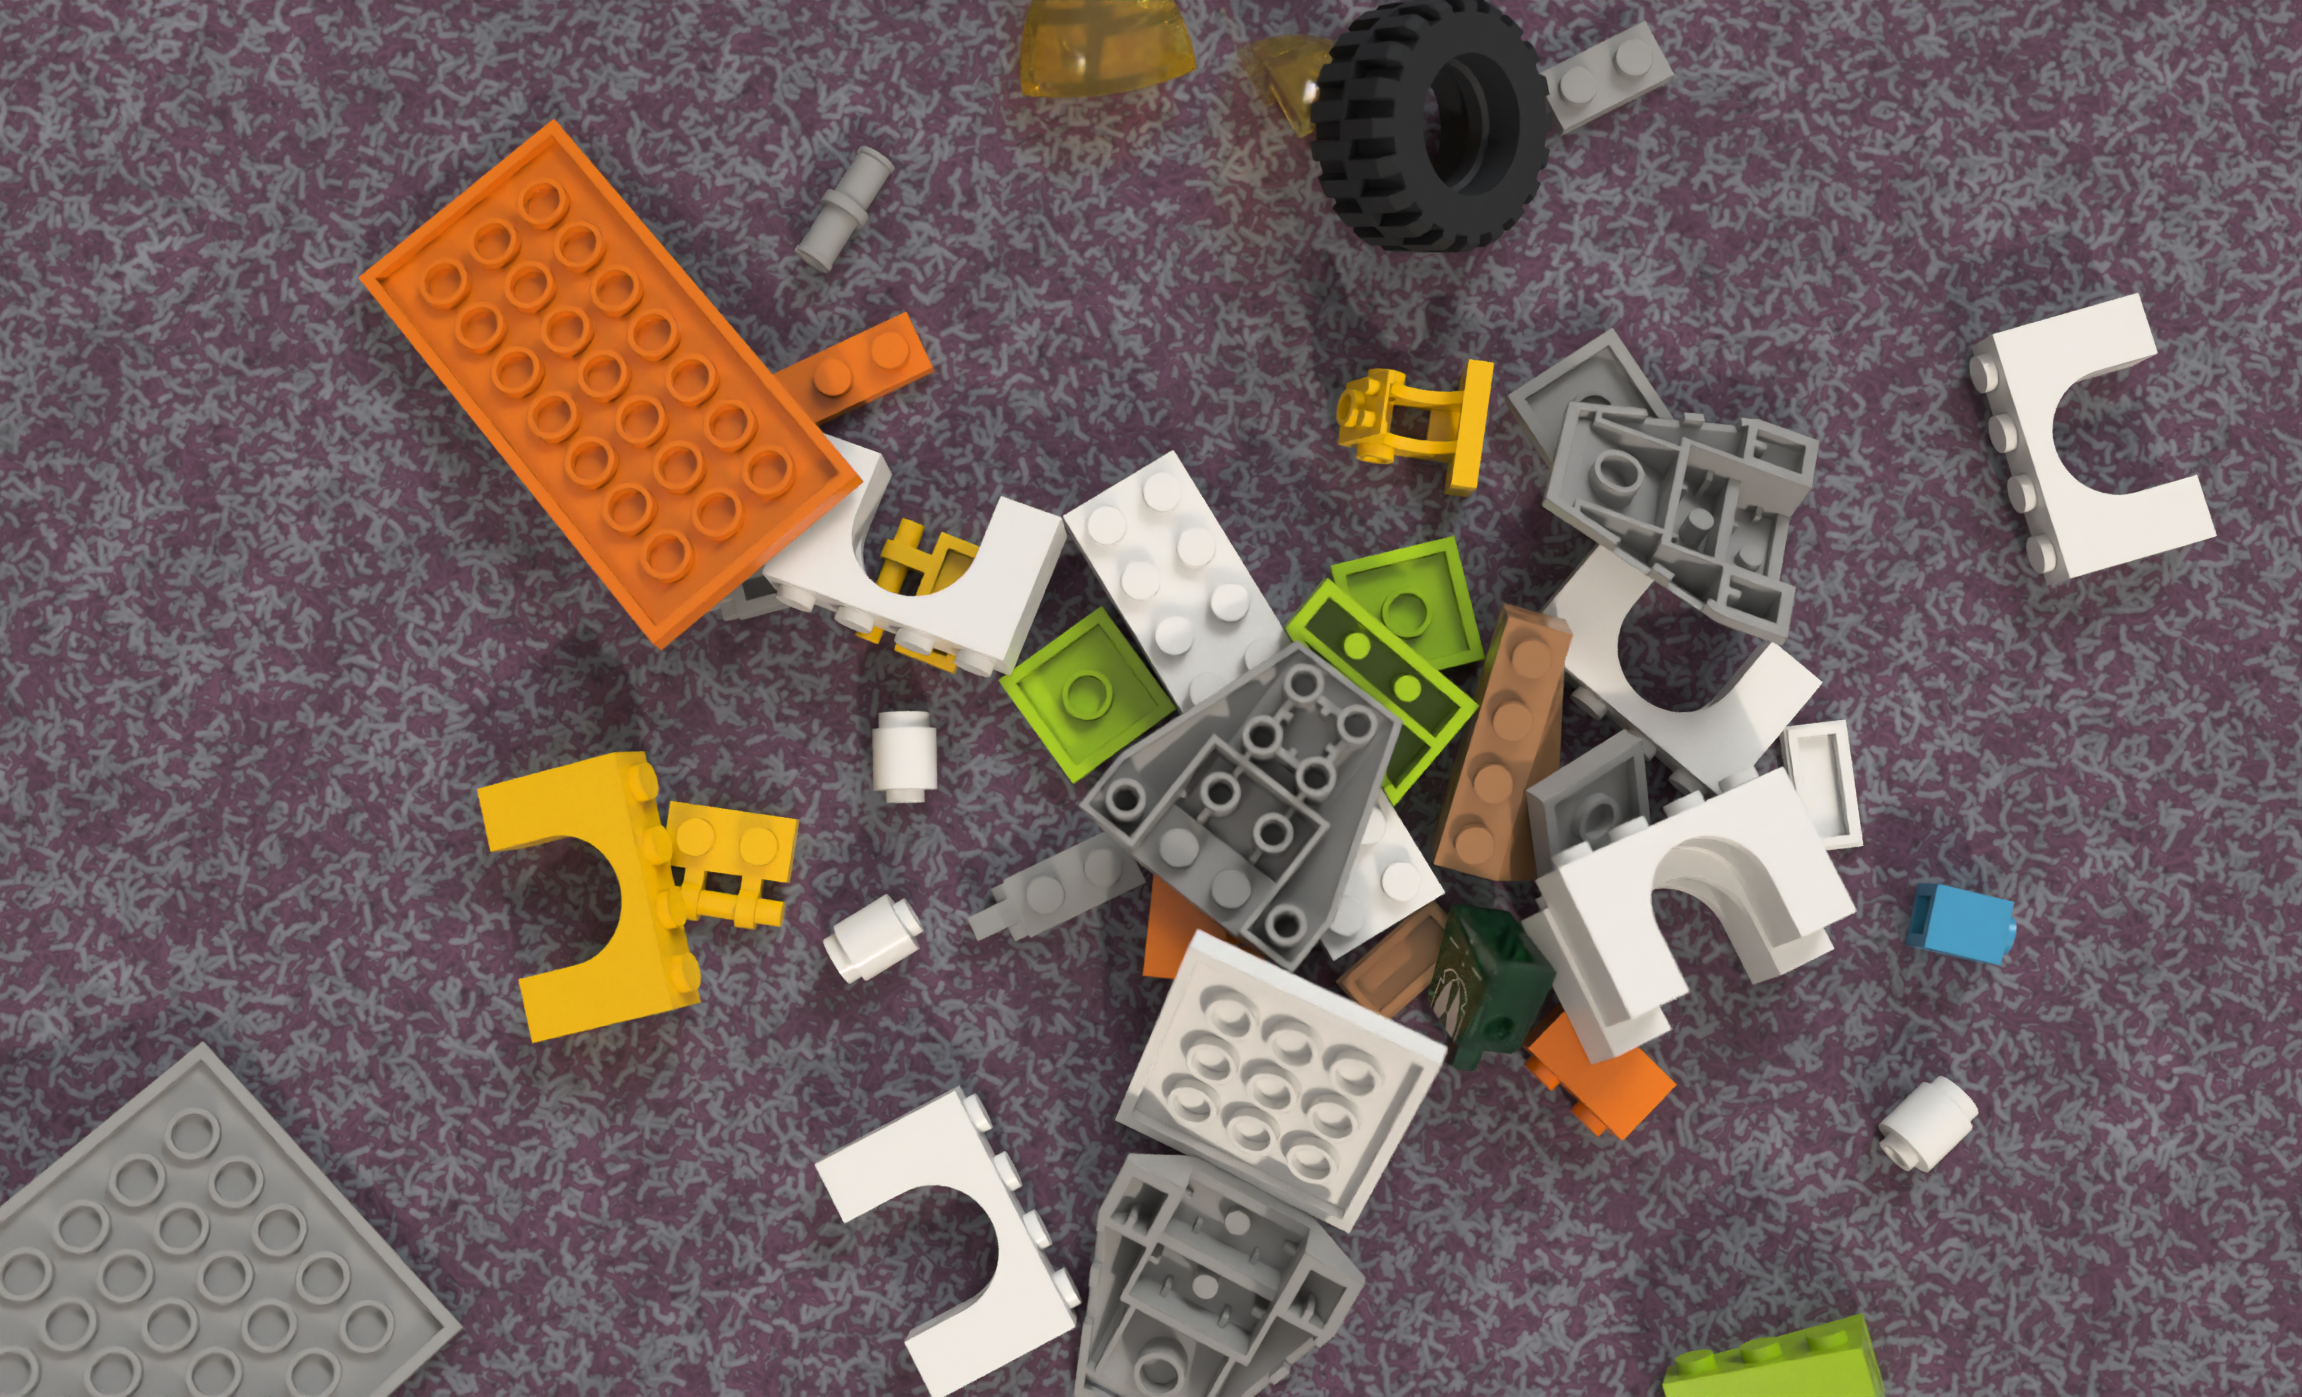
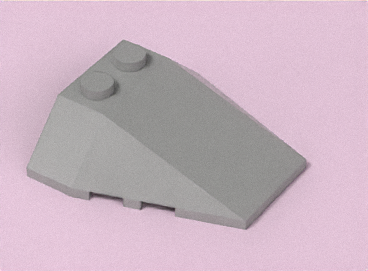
(1688, 504)
(1205, 1284)

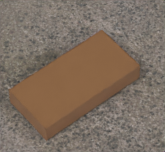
(1397, 964)

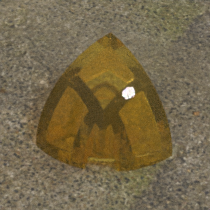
(1102, 47)
(1286, 72)

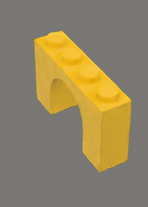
(648, 957)

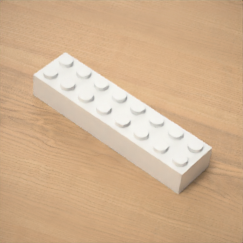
(1206, 627)

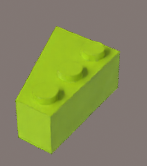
(1387, 671)
(1811, 1362)

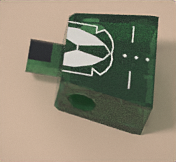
(1486, 984)

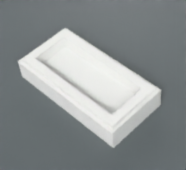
(1823, 778)

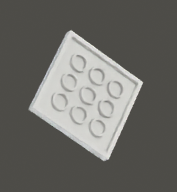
(1278, 1081)

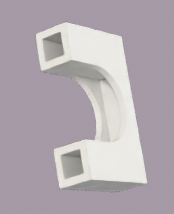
(2069, 523)
(976, 618)
(1695, 745)
(1722, 893)
(1606, 894)
(1025, 1297)

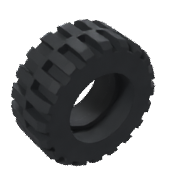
(1374, 125)

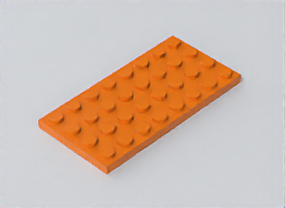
(610, 384)

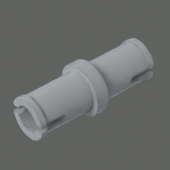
(844, 209)

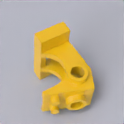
(1453, 430)

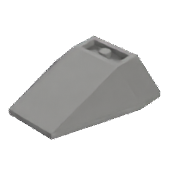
(1256, 800)

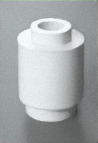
(904, 756)
(874, 938)
(1927, 1124)

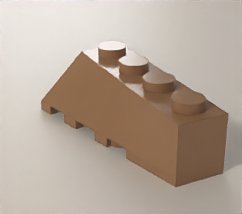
(1505, 749)

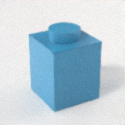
(1961, 924)

